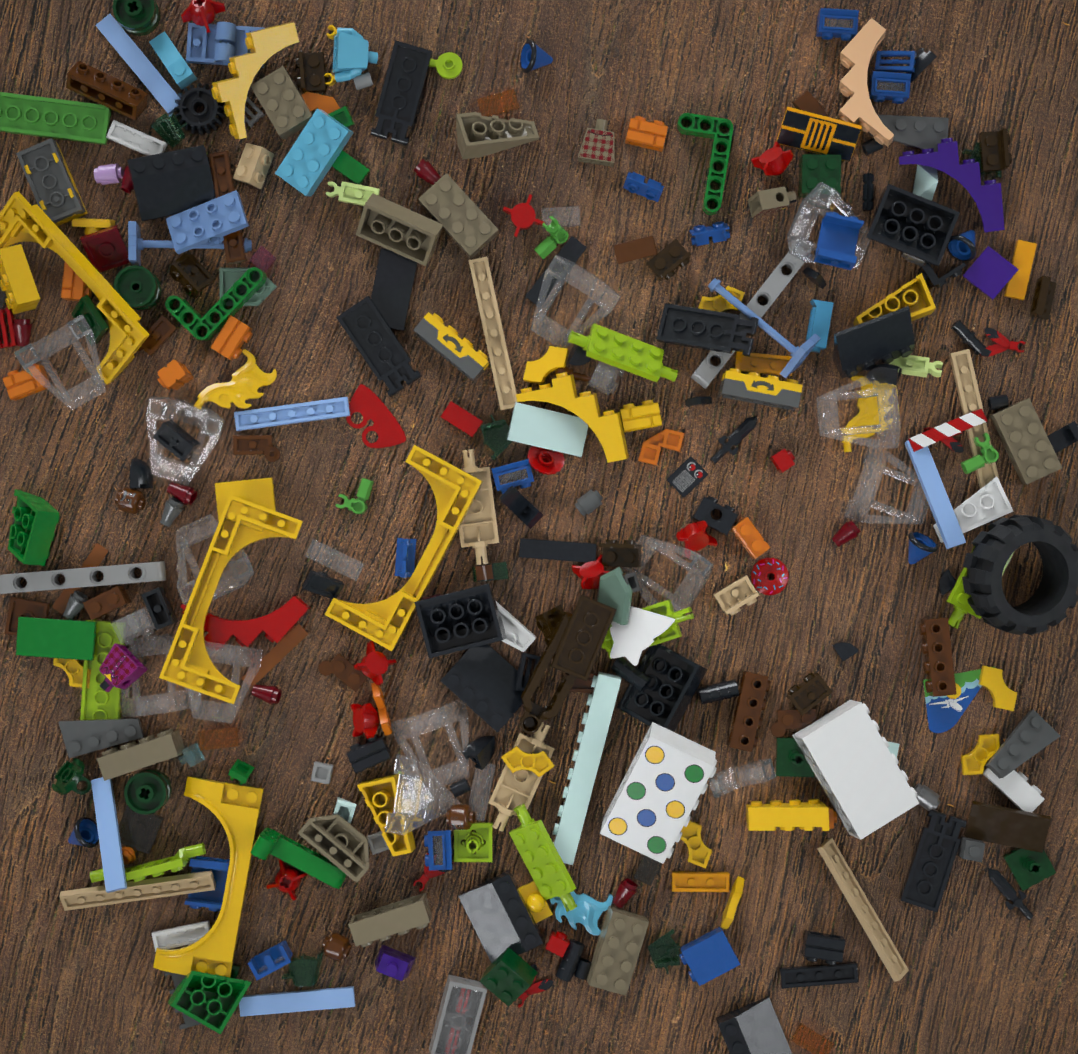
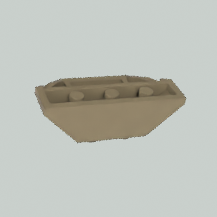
(338, 843)

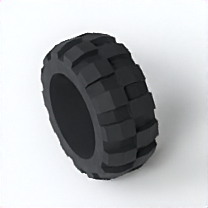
(1058, 580)

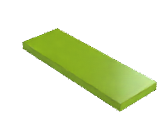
(95, 701)

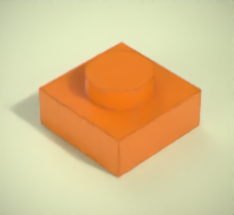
(832, 817)

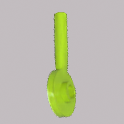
(448, 65)

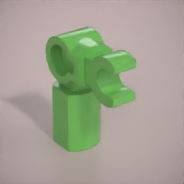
(558, 235)
(989, 456)
(358, 505)

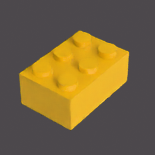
(17, 280)

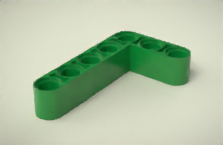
(715, 157)
(220, 307)
(276, 844)

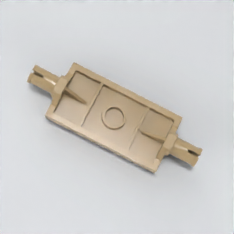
(480, 522)
(520, 786)

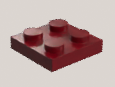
(106, 248)

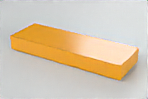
(1022, 260)
(761, 363)
(700, 881)

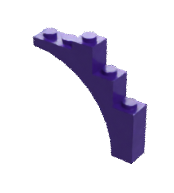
(986, 196)

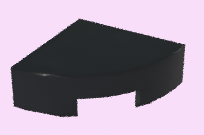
(815, 277)
(696, 401)
(946, 582)
(845, 650)

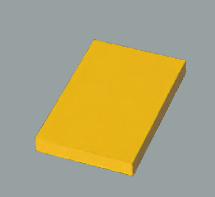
(255, 491)

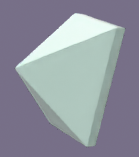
(925, 182)
(345, 809)

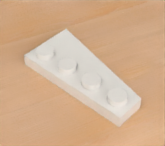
(981, 508)
(516, 633)

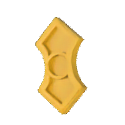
(719, 303)
(538, 370)
(74, 670)
(993, 680)
(520, 760)
(974, 762)
(697, 851)
(730, 909)

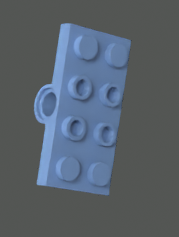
(218, 45)
(207, 222)

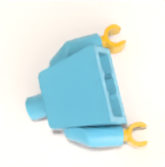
(349, 54)

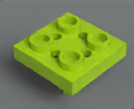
(465, 851)

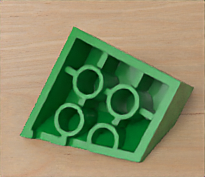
(32, 529)
(209, 998)

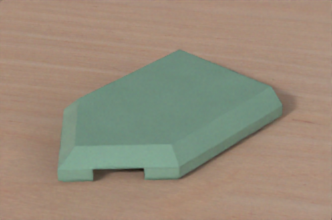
(230, 276)
(616, 594)

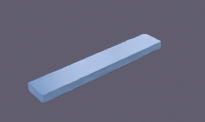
(138, 63)
(292, 414)
(936, 496)
(109, 835)
(297, 1001)

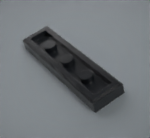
(572, 251)
(557, 550)
(818, 975)

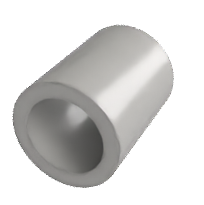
(363, 81)

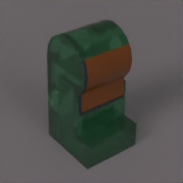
(490, 572)

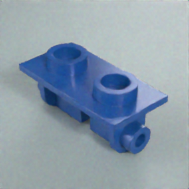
(635, 184)
(702, 233)
(405, 557)

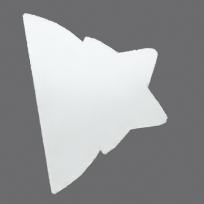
(637, 634)

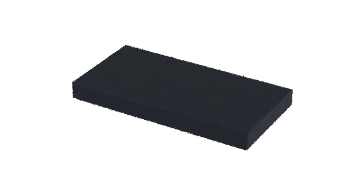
(393, 287)

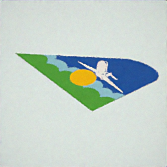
(945, 711)

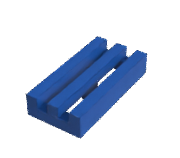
(911, 62)

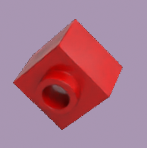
(783, 460)
(557, 943)

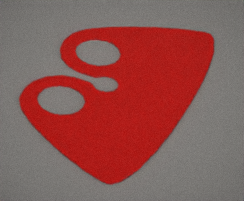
(374, 409)

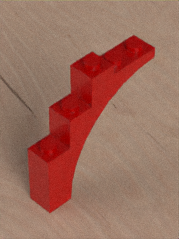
(275, 624)

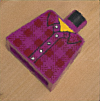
(120, 668)

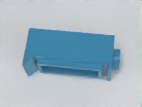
(820, 322)

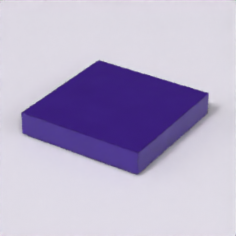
(990, 273)

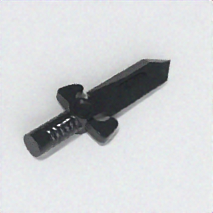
(734, 439)
(1009, 892)

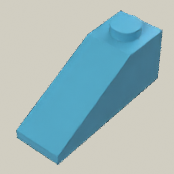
(173, 60)

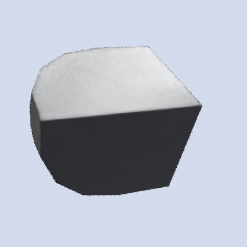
(923, 60)
(578, 356)
(885, 373)
(140, 474)
(480, 751)

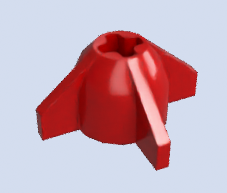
(202, 12)
(773, 161)
(523, 216)
(695, 536)
(590, 573)
(374, 664)
(365, 720)
(287, 879)

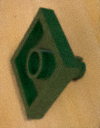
(93, 316)
(790, 759)
(1028, 867)

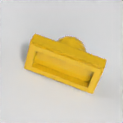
(92, 225)
(535, 902)

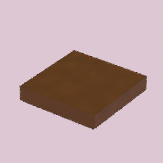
(24, 608)

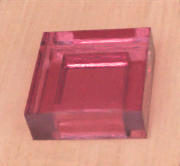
(263, 259)

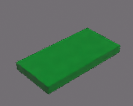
(56, 638)

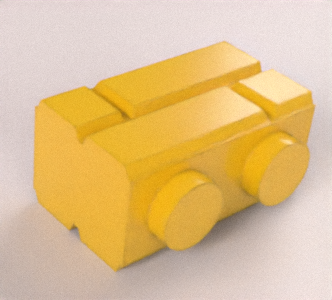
(640, 417)

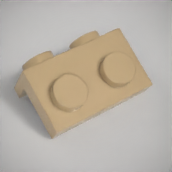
(253, 165)
(736, 595)

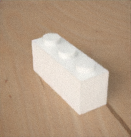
(1017, 790)

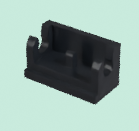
(176, 440)

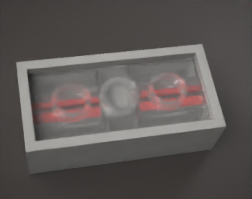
(458, 1016)

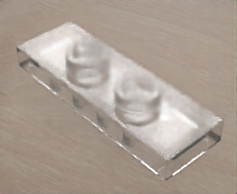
(334, 559)
(481, 790)

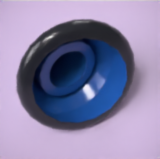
(533, 57)
(962, 246)
(920, 547)
(85, 833)

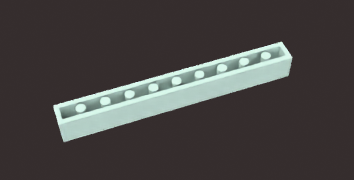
(586, 765)

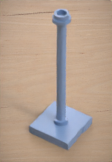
(136, 244)
(798, 353)

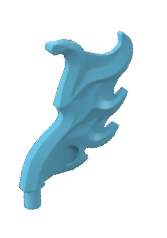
(586, 912)

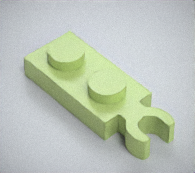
(352, 193)
(918, 366)

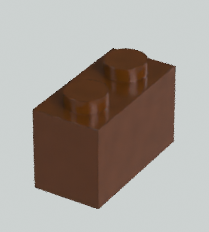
(107, 602)

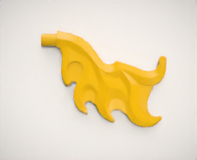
(241, 388)
(866, 416)

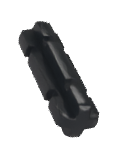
(868, 192)

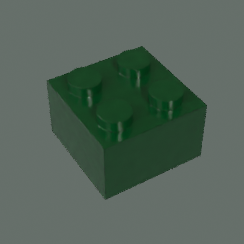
(819, 169)
(508, 976)

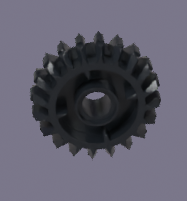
(188, 105)

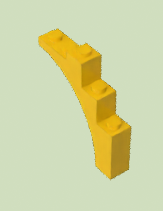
(234, 91)
(564, 394)

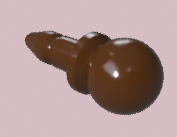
(577, 376)

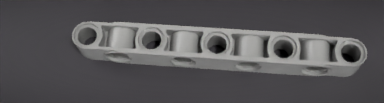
(770, 290)
(82, 577)

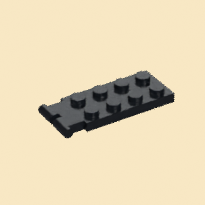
(401, 91)
(706, 329)
(378, 345)
(932, 861)

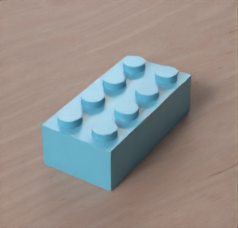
(314, 152)

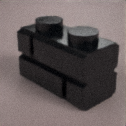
(159, 608)
(368, 754)
(823, 947)

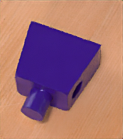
(393, 963)

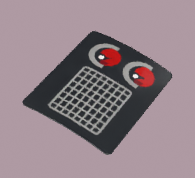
(687, 477)

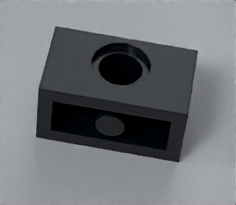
(727, 517)

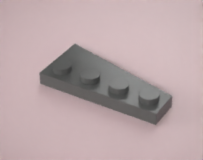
(916, 130)
(93, 735)
(1023, 743)

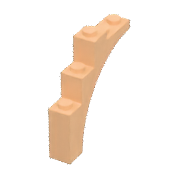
(854, 84)

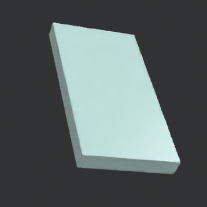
(547, 429)

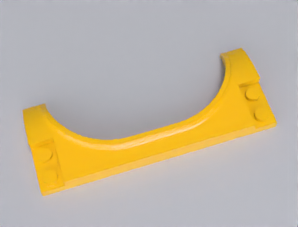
(29, 223)
(237, 528)
(388, 619)
(238, 812)

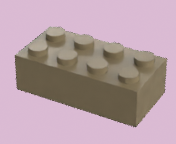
(459, 216)
(399, 229)
(1025, 441)
(137, 756)
(390, 919)
(617, 950)

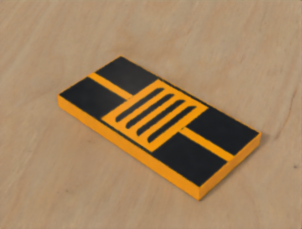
(818, 133)

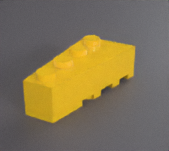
(912, 294)
(380, 798)
(787, 815)

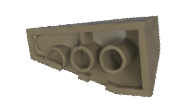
(488, 135)

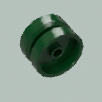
(137, 16)
(148, 283)
(136, 791)

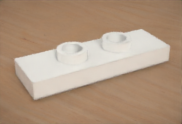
(135, 139)
(180, 935)

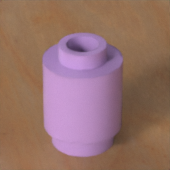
(108, 174)

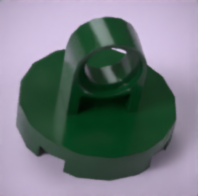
(69, 776)

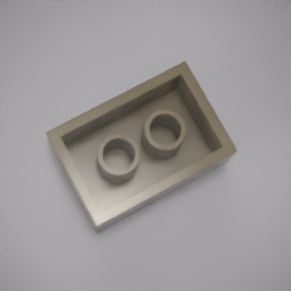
(282, 102)

